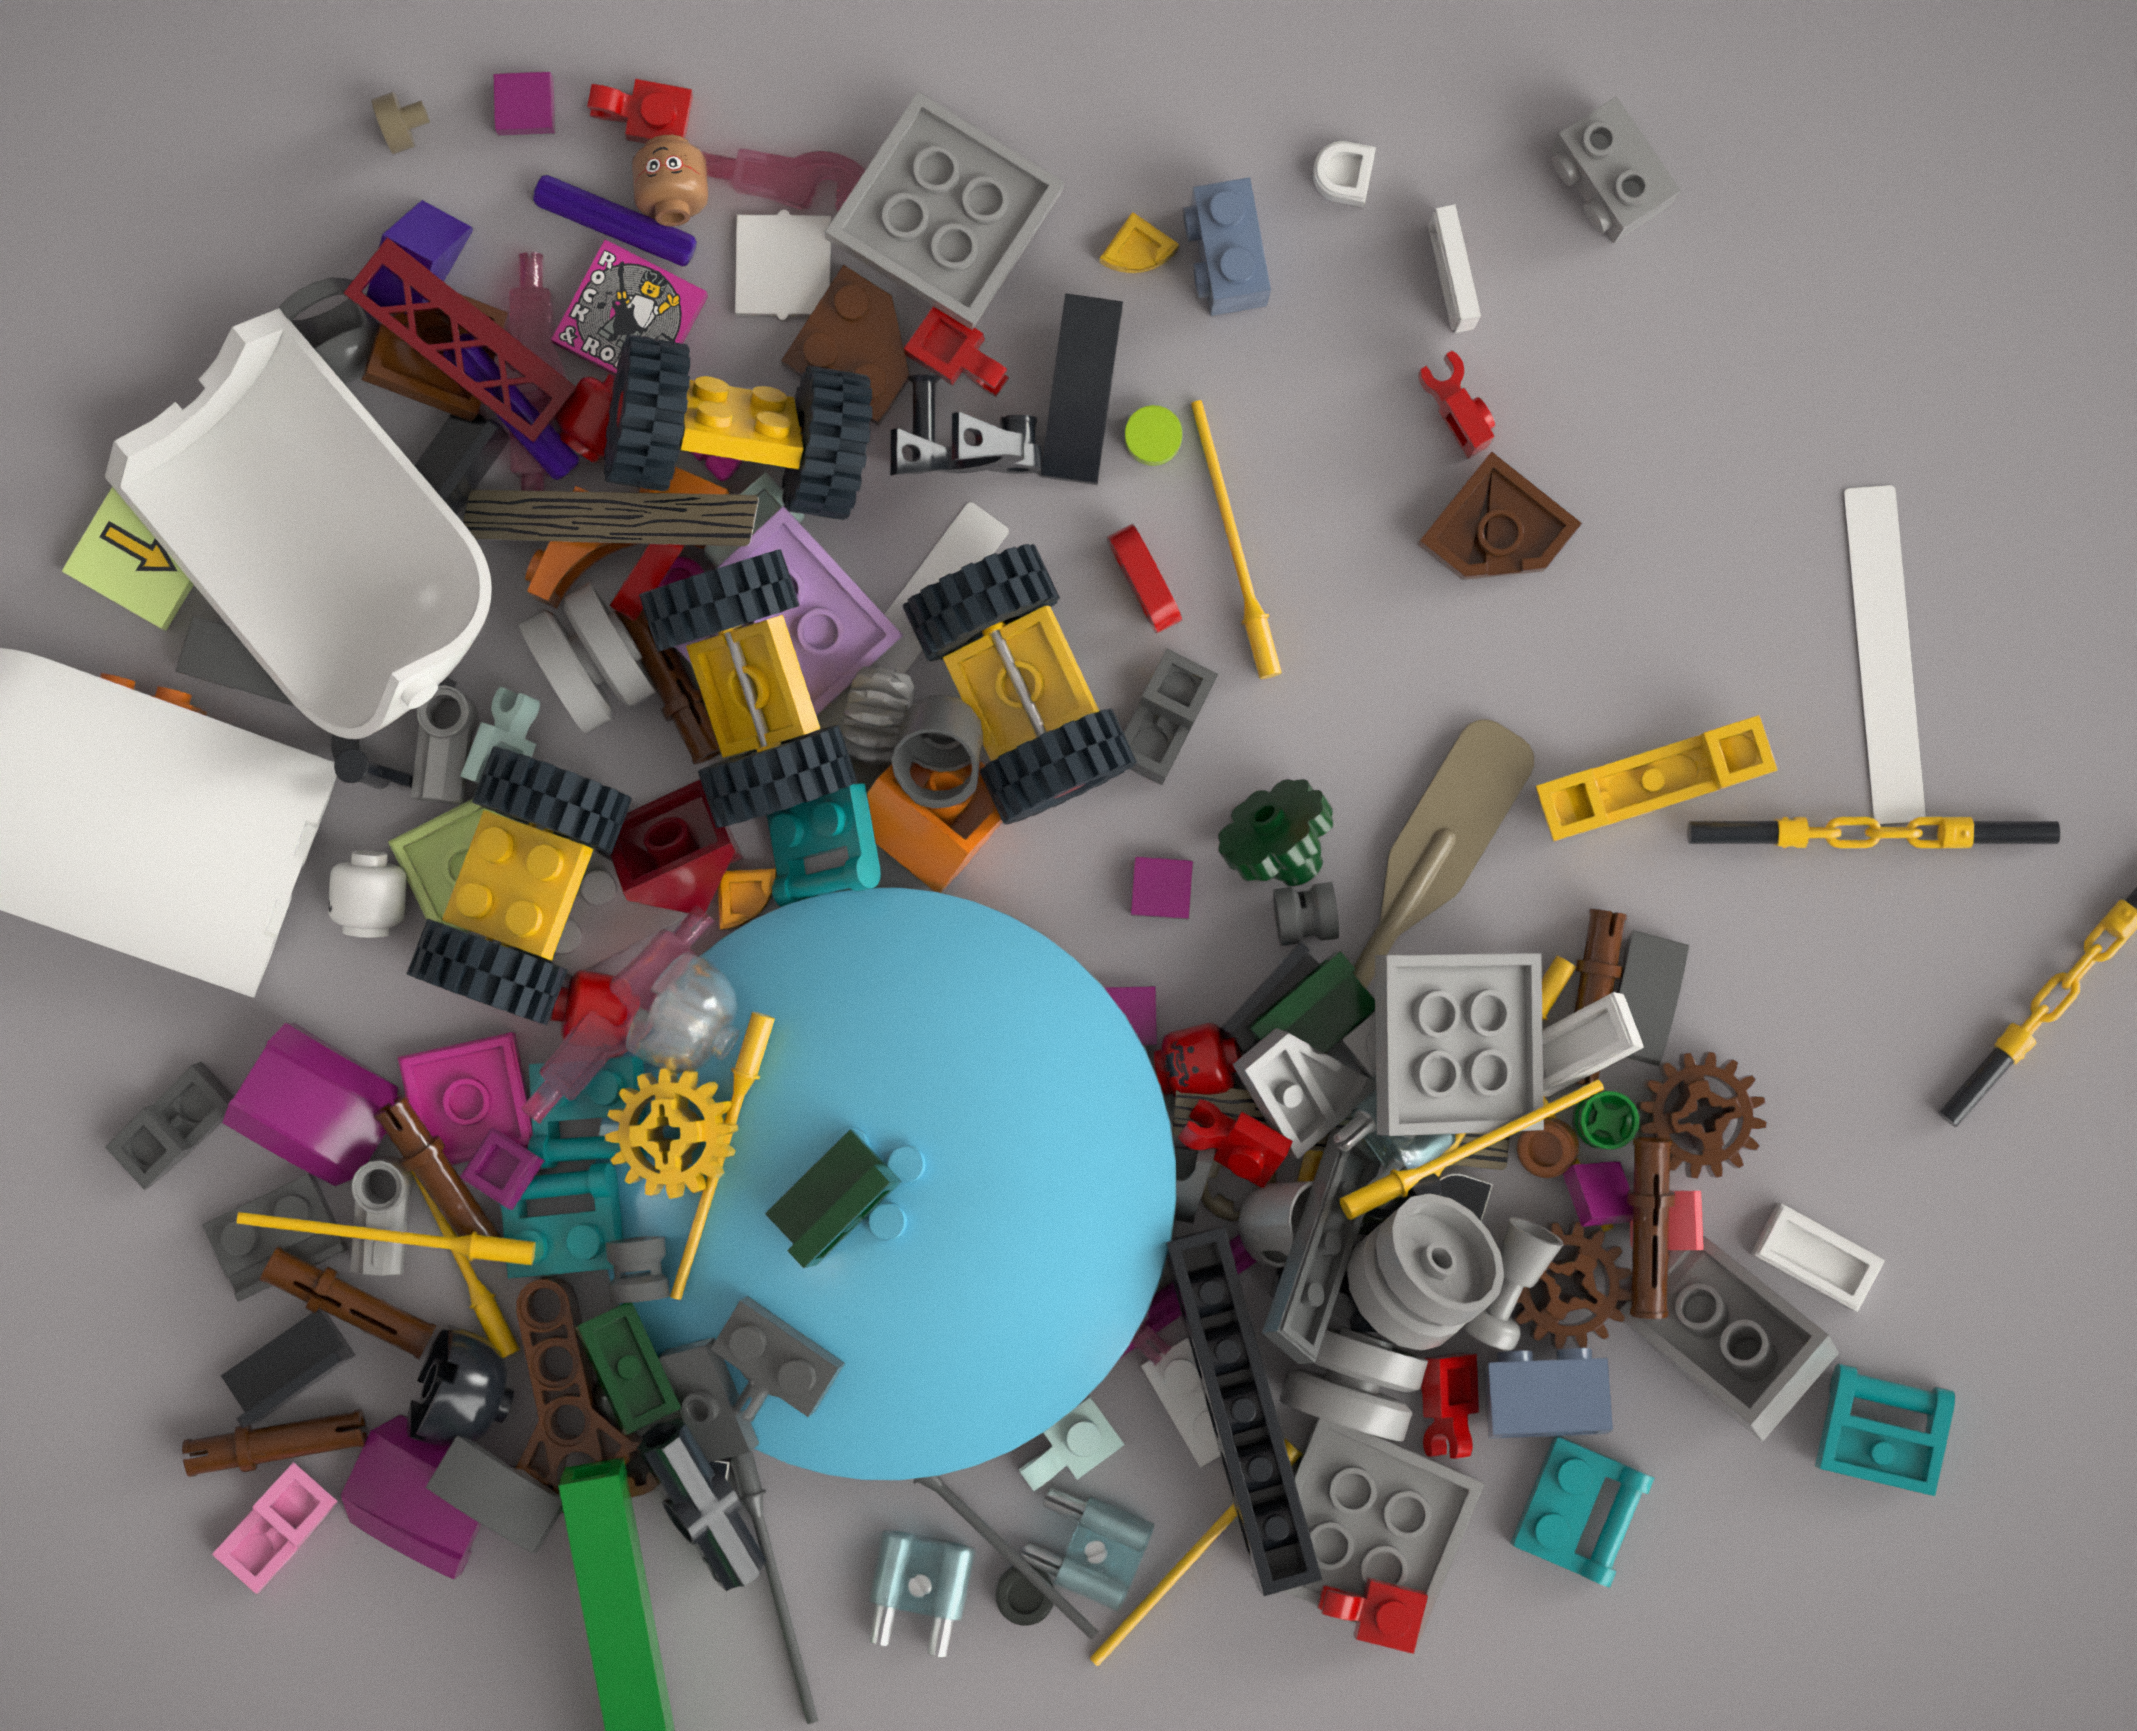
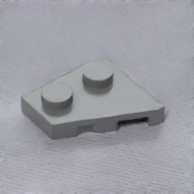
(604, 920)
(1300, 1088)

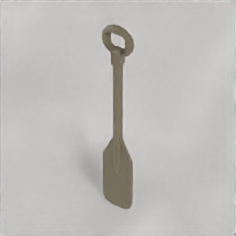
(1436, 849)

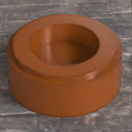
(1550, 1150)

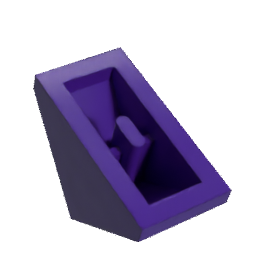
(428, 237)

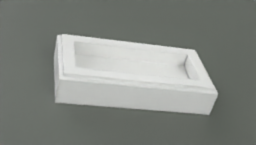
(1454, 269)
(1588, 1042)
(1817, 1257)

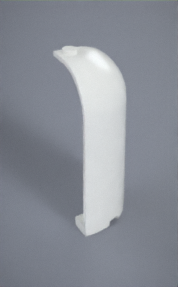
(308, 531)
(149, 822)

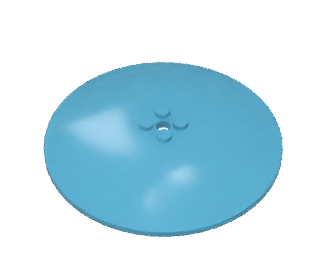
(1024, 1162)

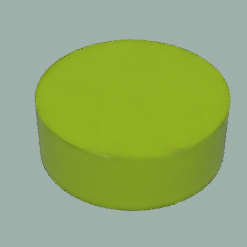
(1153, 435)

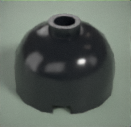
(460, 1389)

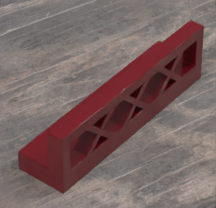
(473, 322)

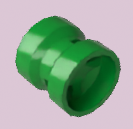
(1614, 1122)

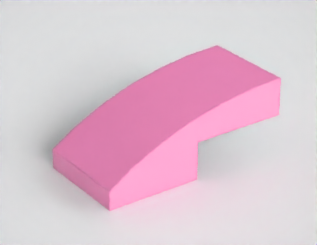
(275, 1528)

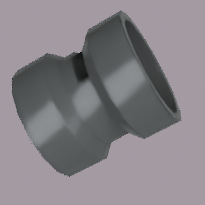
(1306, 913)
(632, 1256)

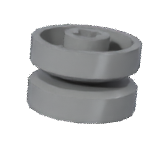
(594, 654)
(1425, 1272)
(1351, 1388)

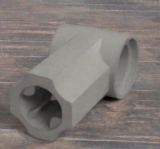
(443, 751)
(370, 1211)

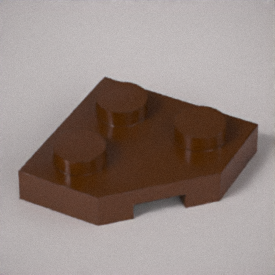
(854, 333)
(406, 372)
(1498, 526)

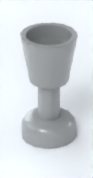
(1525, 1257)

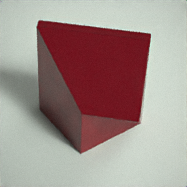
(673, 851)

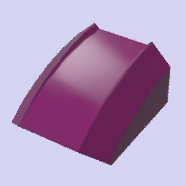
(311, 1105)
(391, 1500)

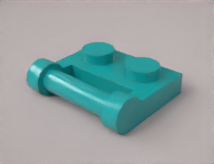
(820, 828)
(592, 1102)
(570, 1239)
(1880, 1449)
(1564, 1501)

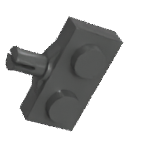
(774, 1360)

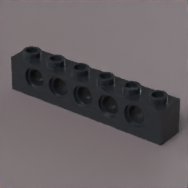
(1242, 1411)

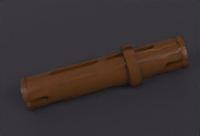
(681, 700)
(1599, 962)
(432, 1168)
(1650, 1227)
(347, 1302)
(254, 1446)

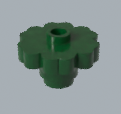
(1278, 834)

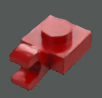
(649, 111)
(952, 348)
(1466, 418)
(1240, 1144)
(1449, 1397)
(1384, 1613)

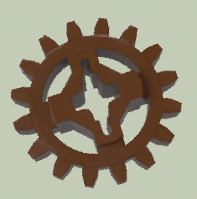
(1695, 1088)
(1584, 1262)

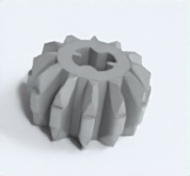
(875, 713)

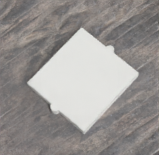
(781, 264)

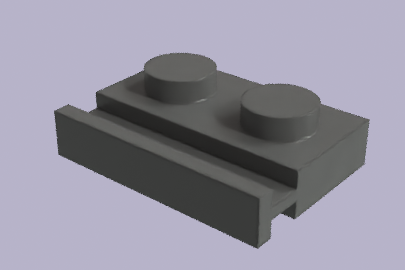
(247, 1248)

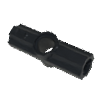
(701, 1504)

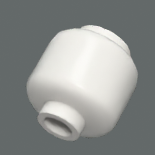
(367, 894)

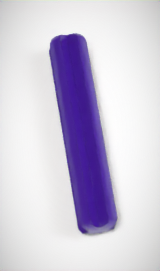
(614, 220)
(548, 449)

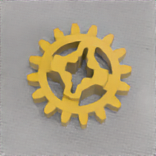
(669, 1154)

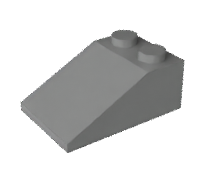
(1735, 1338)

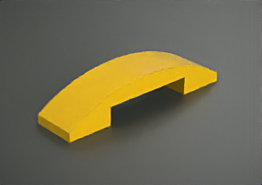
(1656, 778)

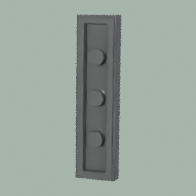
(1319, 1253)

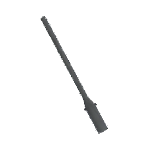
(936, 1484)
(752, 1498)

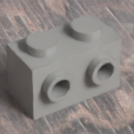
(1613, 170)

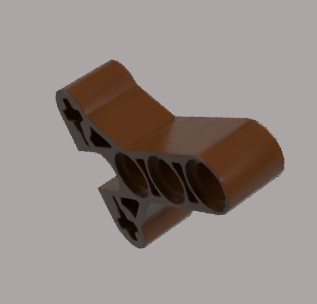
(549, 1444)

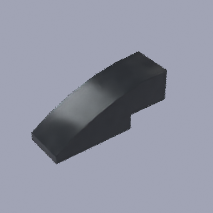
(1081, 388)

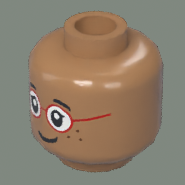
(669, 180)

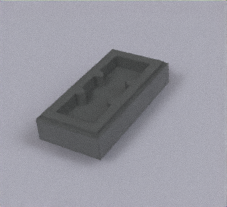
(706, 1400)

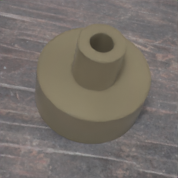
(398, 121)

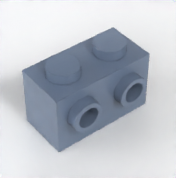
(1229, 247)
(1548, 1395)

